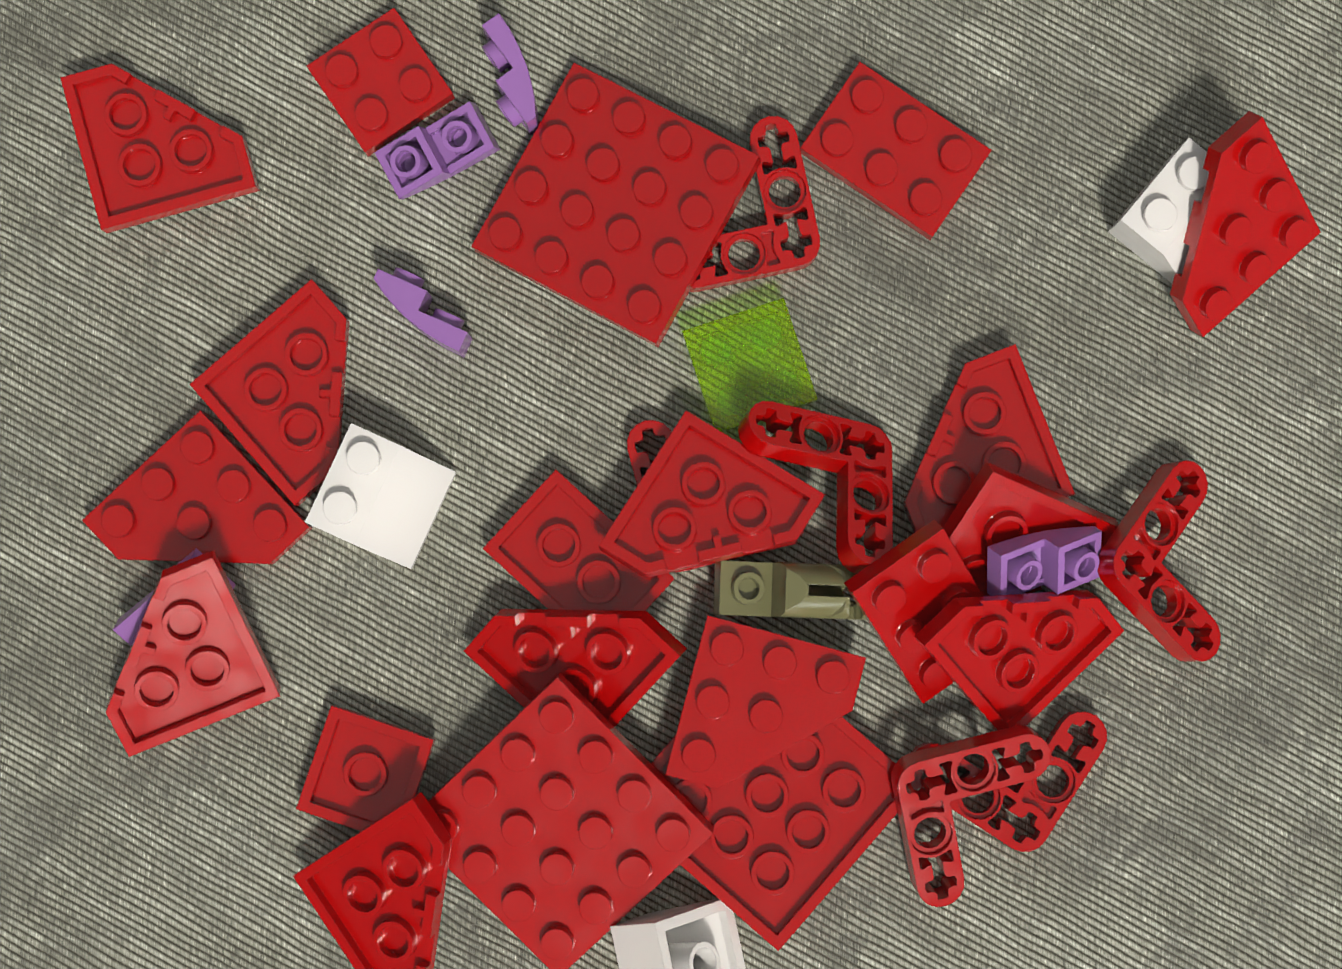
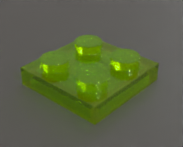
(747, 362)

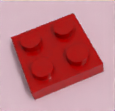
(380, 82)
(363, 769)

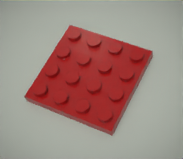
(616, 204)
(564, 825)
(790, 826)

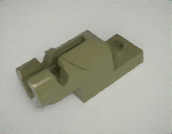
(783, 590)

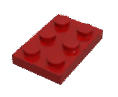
(895, 151)
(557, 556)
(905, 593)

